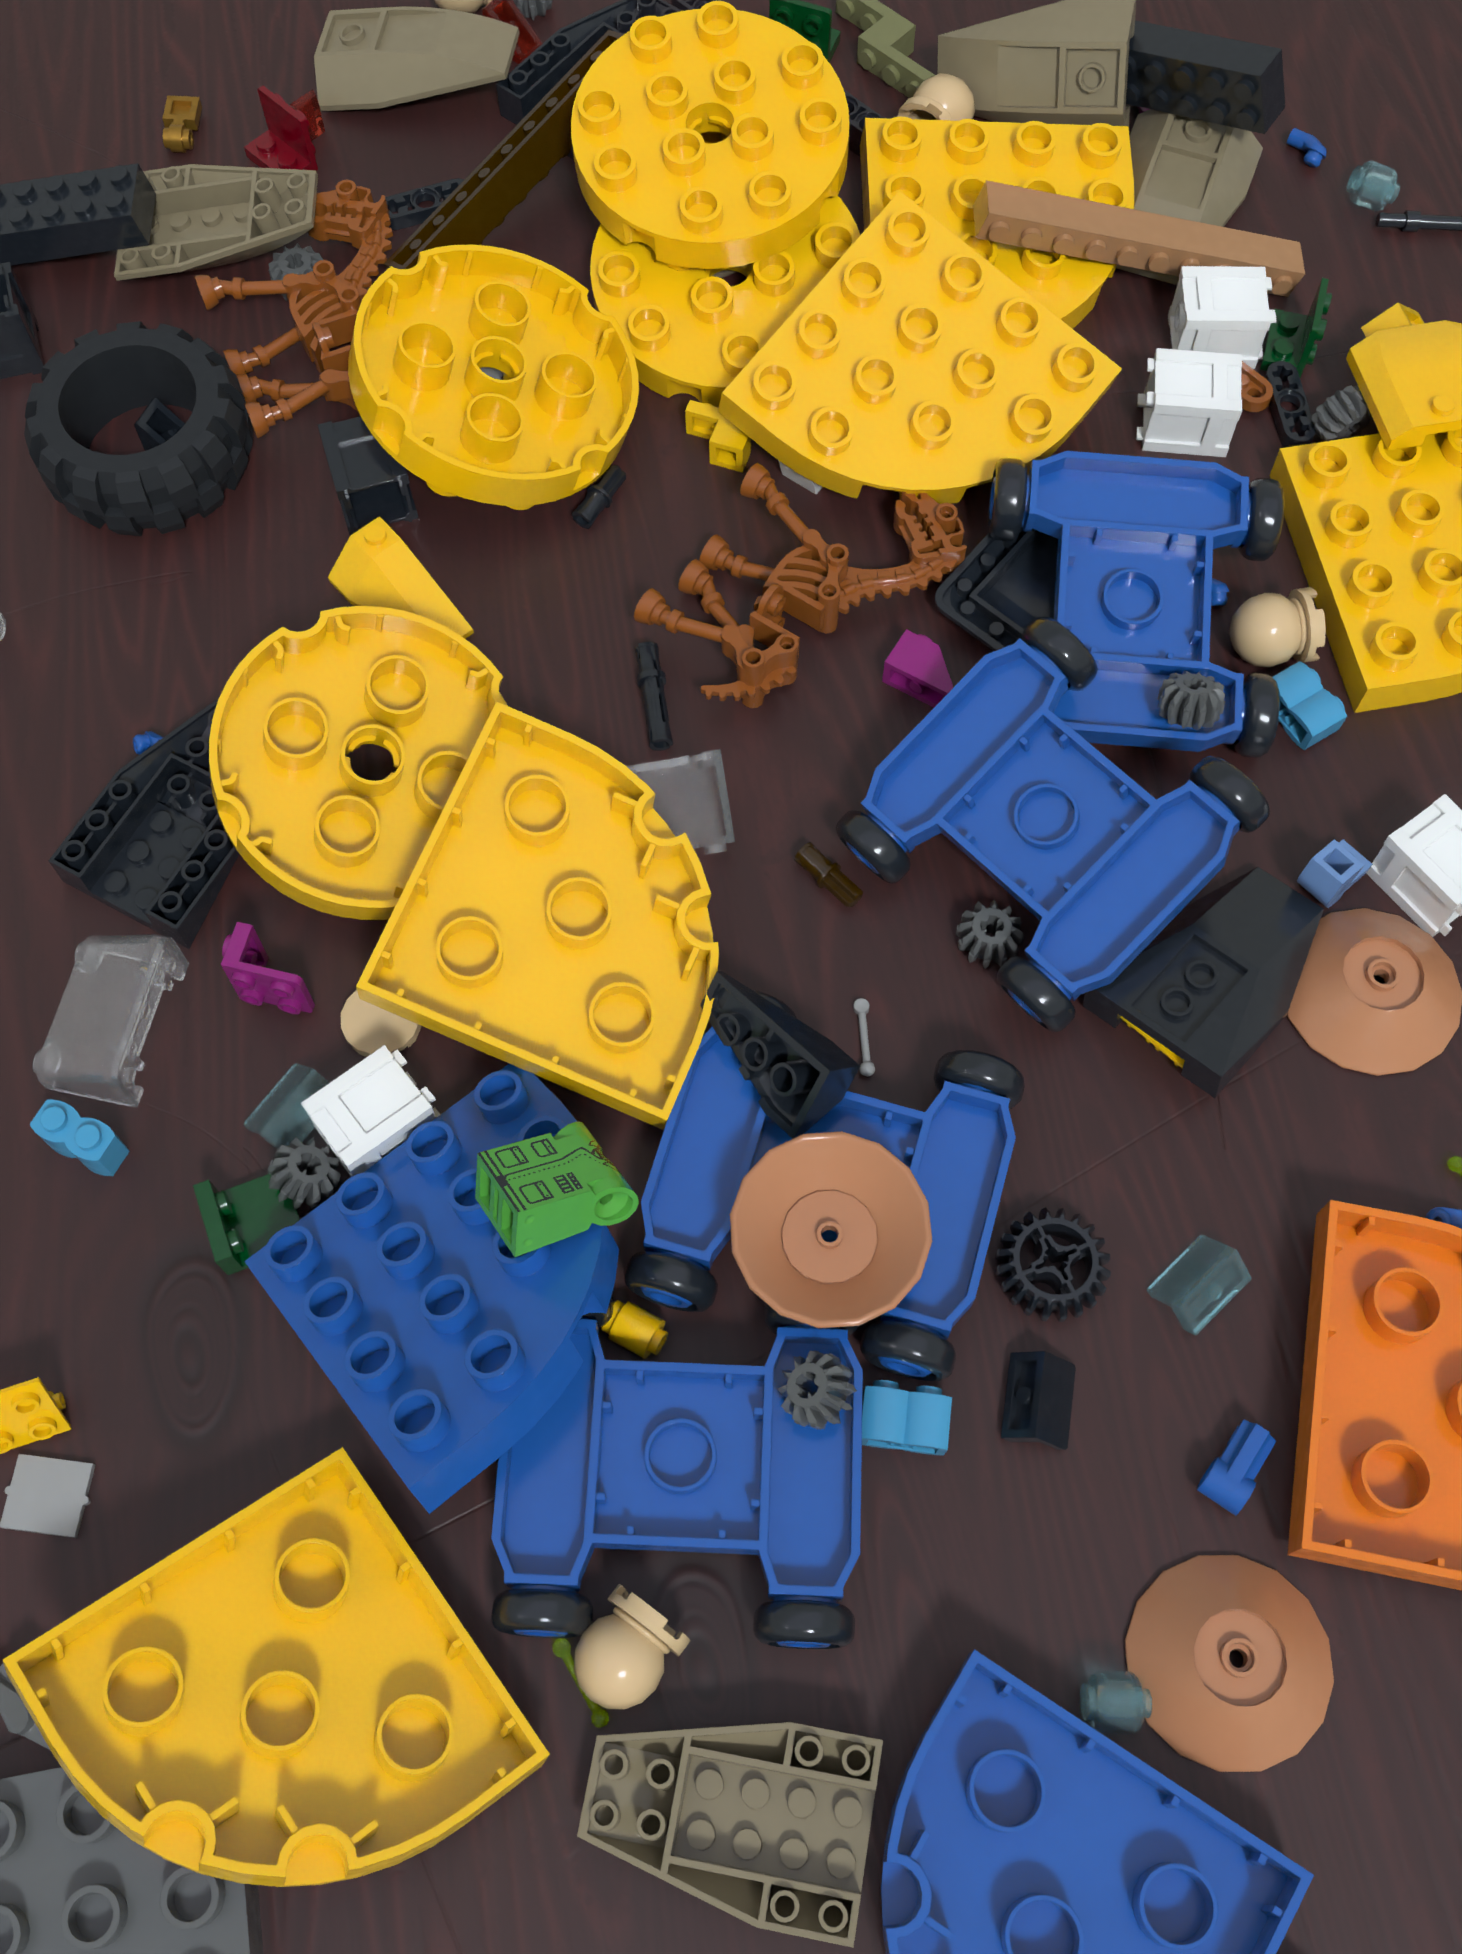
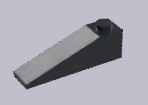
(786, 1060)

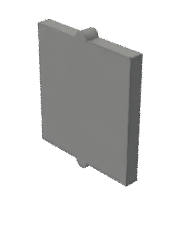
(47, 1496)

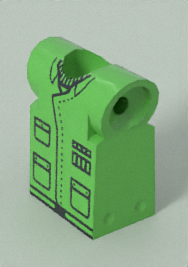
(551, 1188)

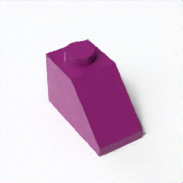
(918, 669)

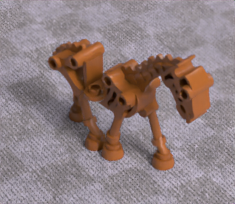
(320, 305)
(807, 584)

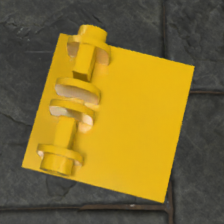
(30, 1414)

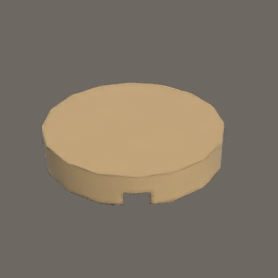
(372, 1027)

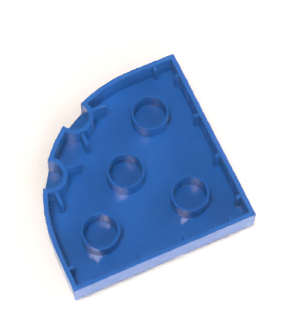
(423, 1306)
(1058, 1841)

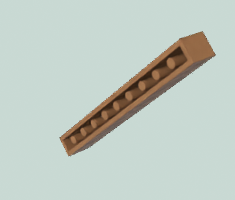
(1128, 235)

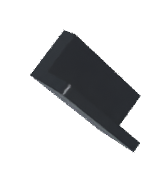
(1038, 1399)

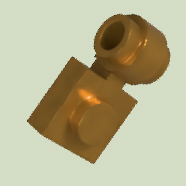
(180, 118)

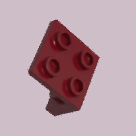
(287, 138)

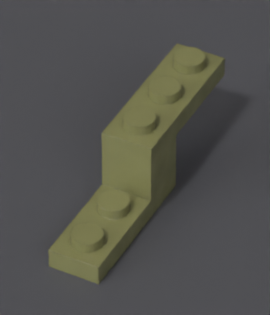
(885, 44)

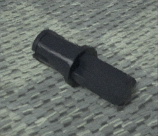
(599, 497)

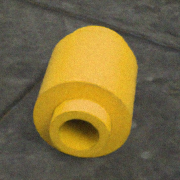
(636, 1329)

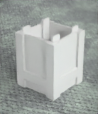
(1221, 311)
(1190, 402)
(1424, 867)
(369, 1110)

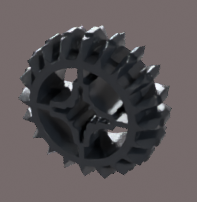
(1060, 1280)

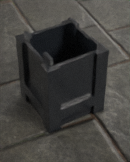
(18, 329)
(365, 475)

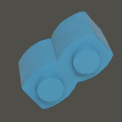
(1306, 707)
(79, 1137)
(905, 1419)

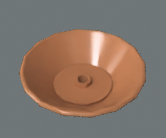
(1372, 1023)
(840, 1187)
(1200, 1700)

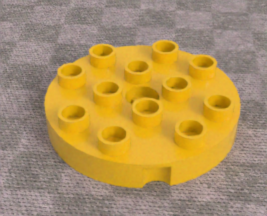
(697, 74)
(695, 328)
(479, 437)
(298, 714)

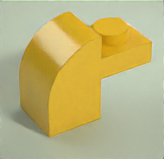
(727, 443)

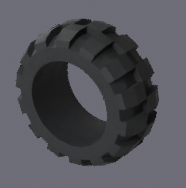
(125, 372)

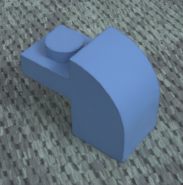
(1333, 872)

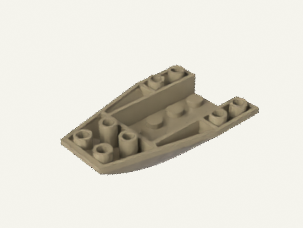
(407, 55)
(1047, 63)
(1189, 170)
(219, 217)
(743, 1818)

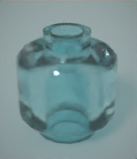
(1373, 185)
(1115, 1702)

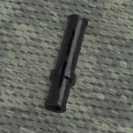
(651, 682)

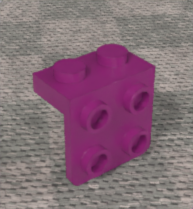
(246, 969)

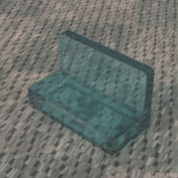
(280, 1114)
(1201, 1282)

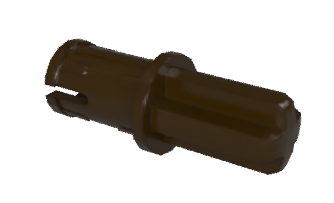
(828, 875)

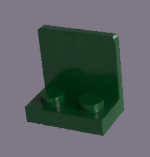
(809, 21)
(1294, 334)
(242, 1219)

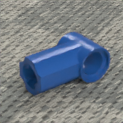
(1232, 1475)

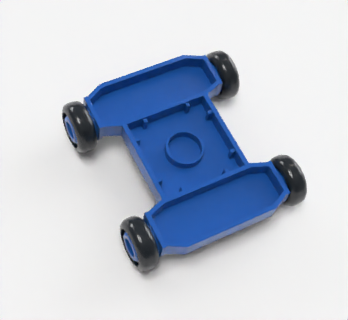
(1140, 584)
(1050, 819)
(953, 1149)
(685, 1466)

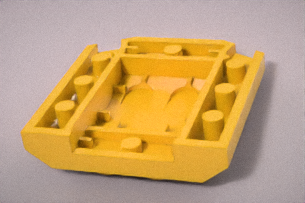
(1411, 380)

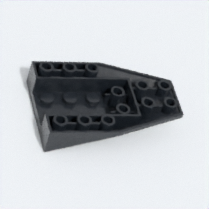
(561, 51)
(155, 837)
(1217, 976)

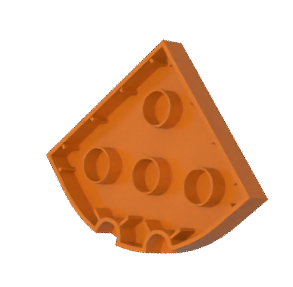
(1382, 1398)

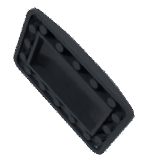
(1002, 587)

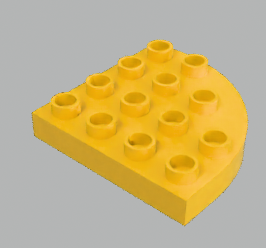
(948, 162)
(915, 369)
(1385, 559)
(555, 923)
(280, 1696)

